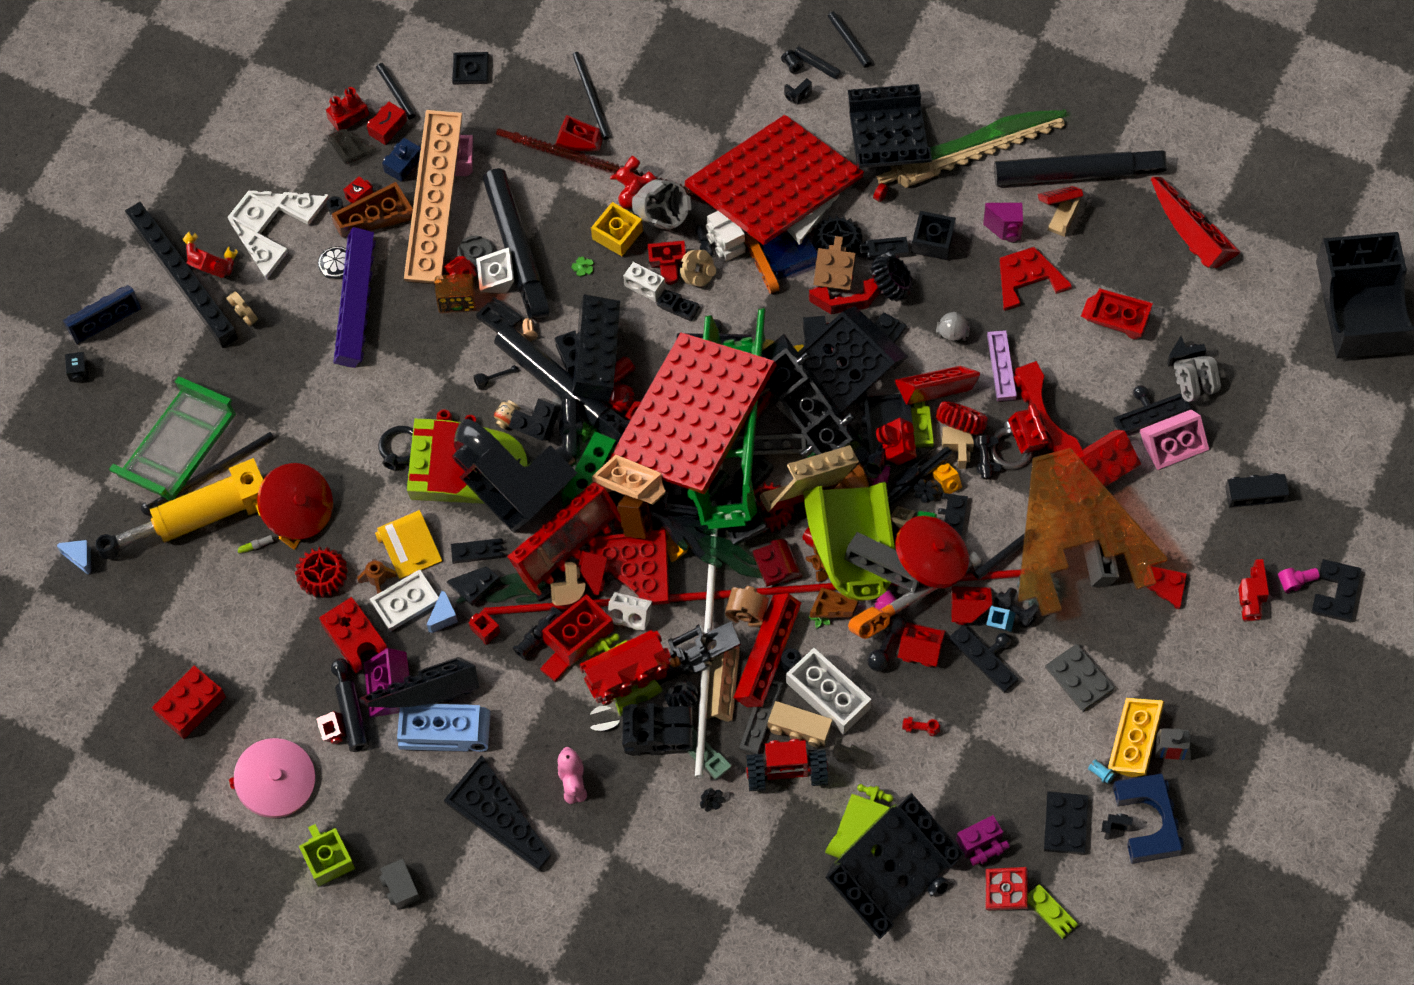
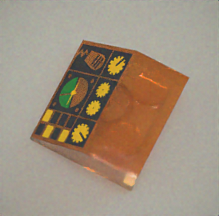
(455, 293)

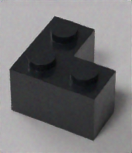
(540, 422)

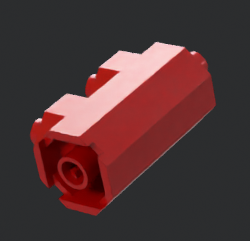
(626, 666)

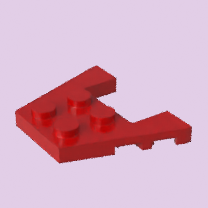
(1024, 269)

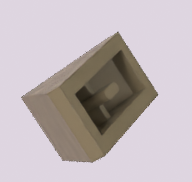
(900, 517)

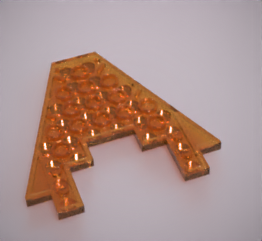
(1071, 510)

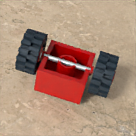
(786, 761)

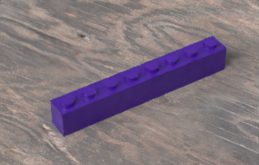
(354, 298)

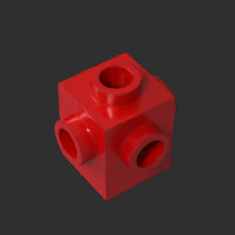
(460, 265)

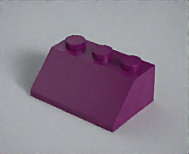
(383, 670)

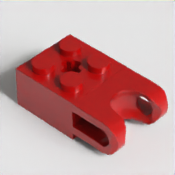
(356, 637)

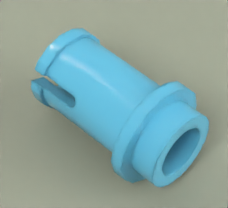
(1101, 771)

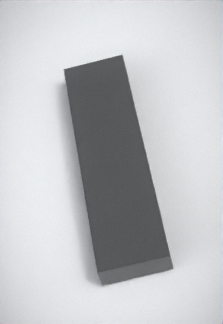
(758, 721)

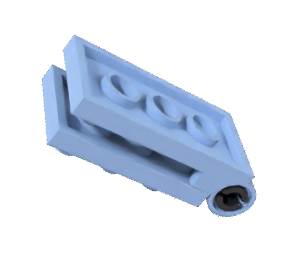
(444, 727)

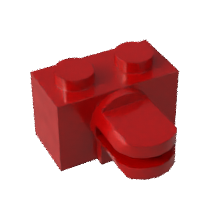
(667, 257)
(897, 441)

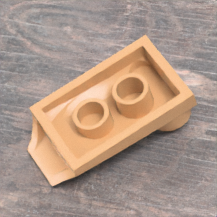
(630, 479)

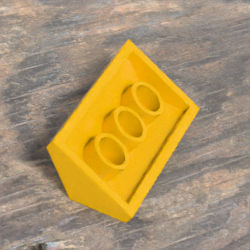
(1135, 736)

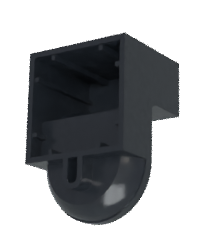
(502, 482)

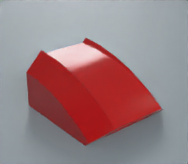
(578, 135)

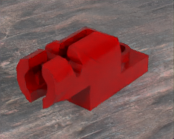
(1253, 592)

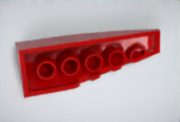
(1203, 239)

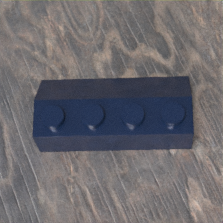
(102, 314)

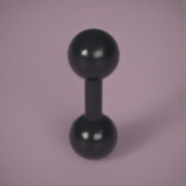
(878, 659)

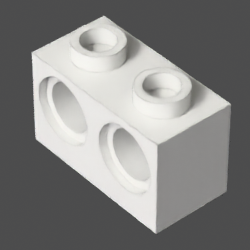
(644, 281)
(629, 608)

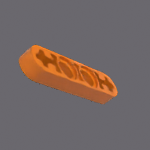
(761, 263)

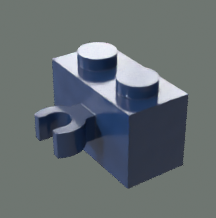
(402, 159)

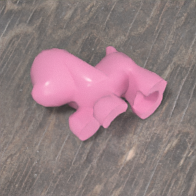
(570, 772)

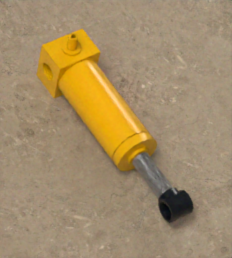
(193, 509)

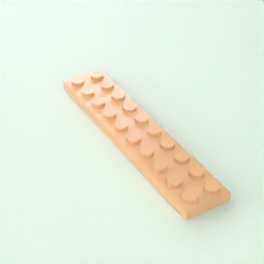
(433, 196)

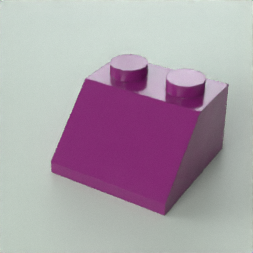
(1004, 220)

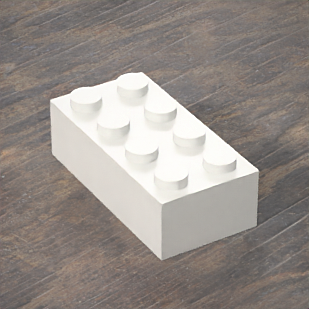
(828, 690)

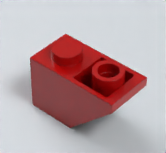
(592, 569)

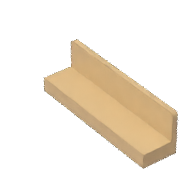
(722, 685)

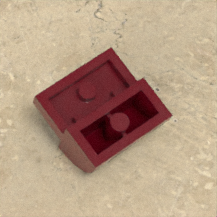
(777, 563)

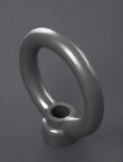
(996, 459)

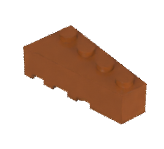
(374, 211)

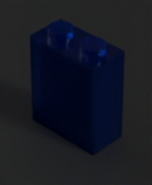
(789, 257)

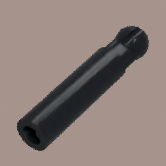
(349, 707)

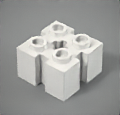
(725, 235)

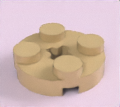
(706, 270)
(242, 309)

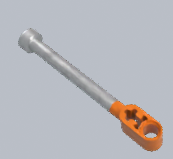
(874, 619)

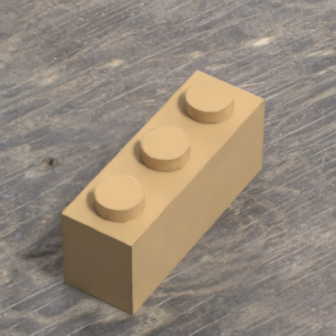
(799, 724)

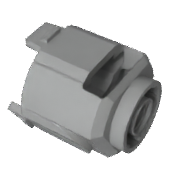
(670, 204)

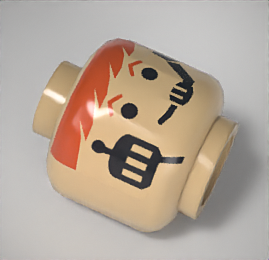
(504, 413)

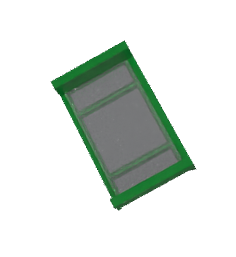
(178, 440)

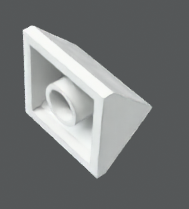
(495, 272)

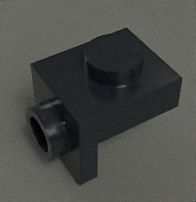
(802, 91)
(1118, 822)

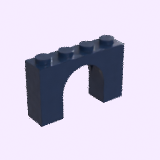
(1151, 791)

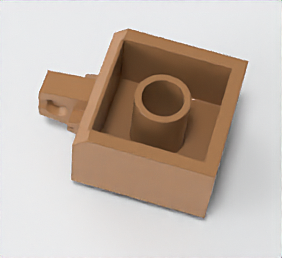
(835, 266)

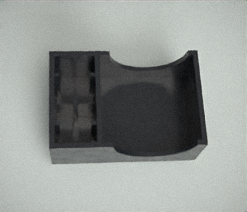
(1365, 294)

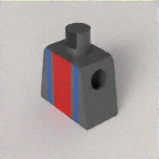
(1172, 744)

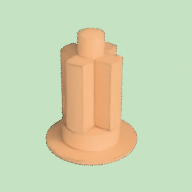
(528, 329)

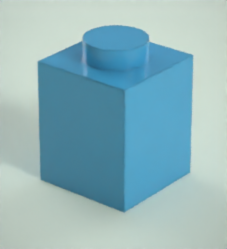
(1000, 619)

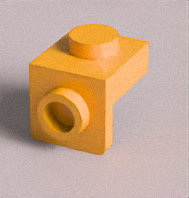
(948, 478)

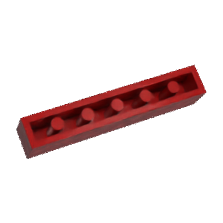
(767, 650)

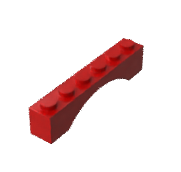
(1031, 380)

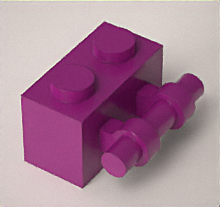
(980, 836)

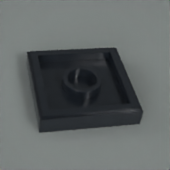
(470, 68)

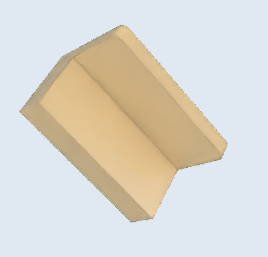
(1063, 217)

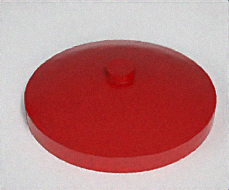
(295, 501)
(932, 552)

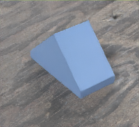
(78, 553)
(442, 614)

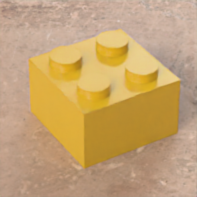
(617, 229)

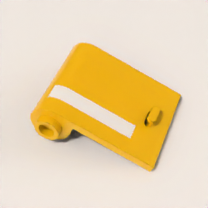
(408, 544)

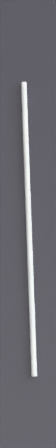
(705, 672)

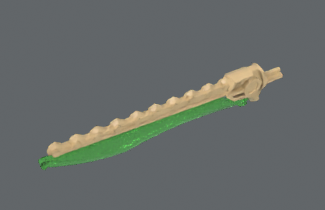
(972, 146)

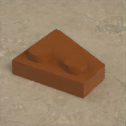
(832, 604)

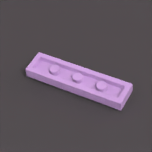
(1001, 365)

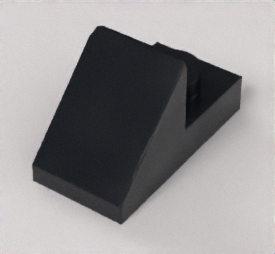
(1180, 352)

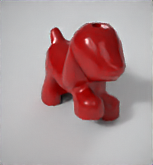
(631, 181)

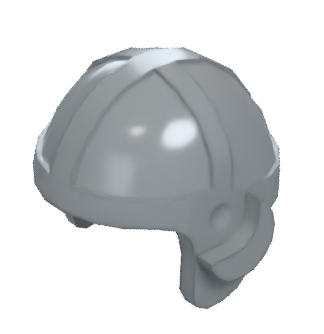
(953, 327)

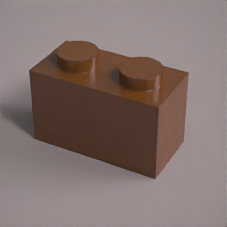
(635, 517)

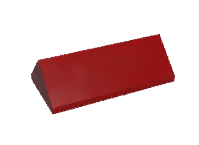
(937, 384)

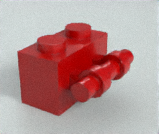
(1028, 430)

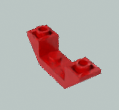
(820, 297)

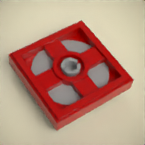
(1007, 888)

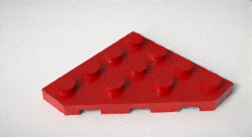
(638, 563)

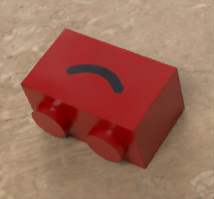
(386, 122)

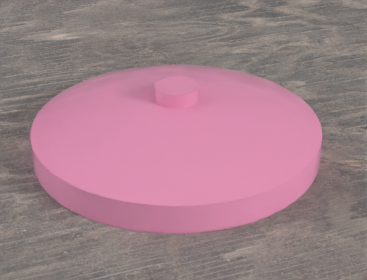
(274, 778)

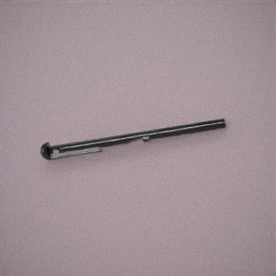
(145, 508)

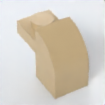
(958, 442)
(569, 591)

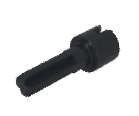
(876, 462)

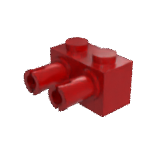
(346, 111)

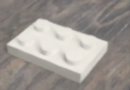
(404, 600)

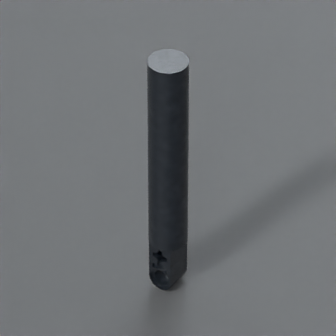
(1078, 167)
(515, 238)
(557, 380)

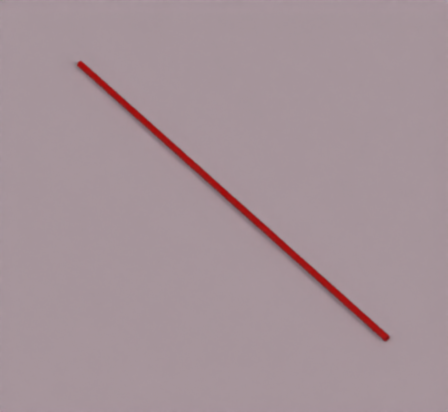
(725, 594)

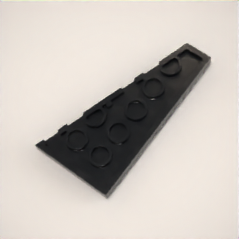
(491, 808)

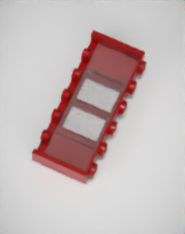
(564, 536)

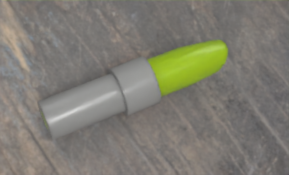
(255, 544)

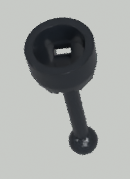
(481, 380)

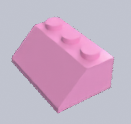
(1175, 439)

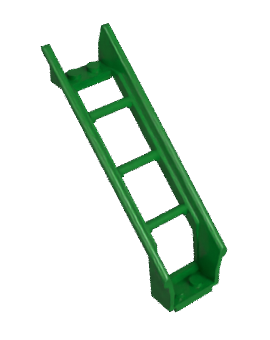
(741, 513)

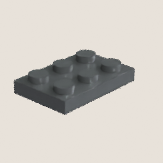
(1079, 677)

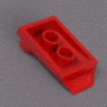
(1118, 312)

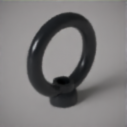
(391, 460)

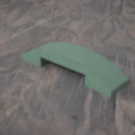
(714, 762)

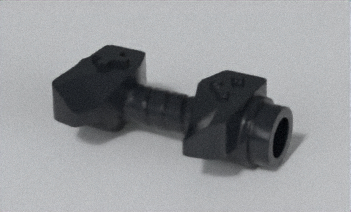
(986, 468)
(1006, 600)

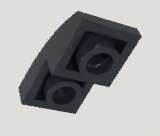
(675, 304)

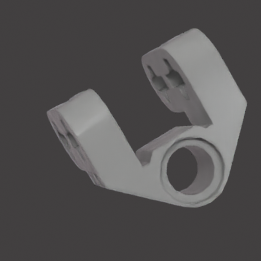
(1188, 372)

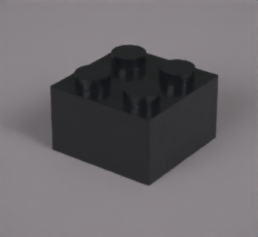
(933, 235)

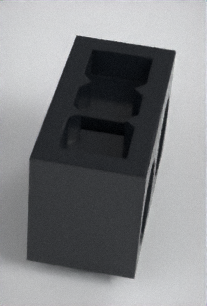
(566, 352)

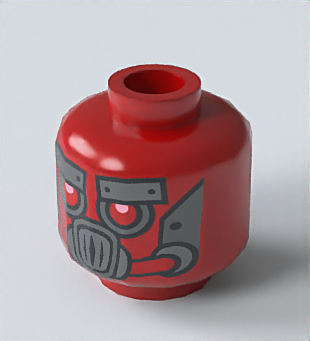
(621, 398)

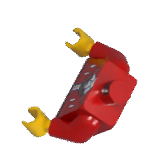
(206, 261)

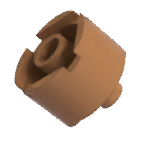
(746, 606)

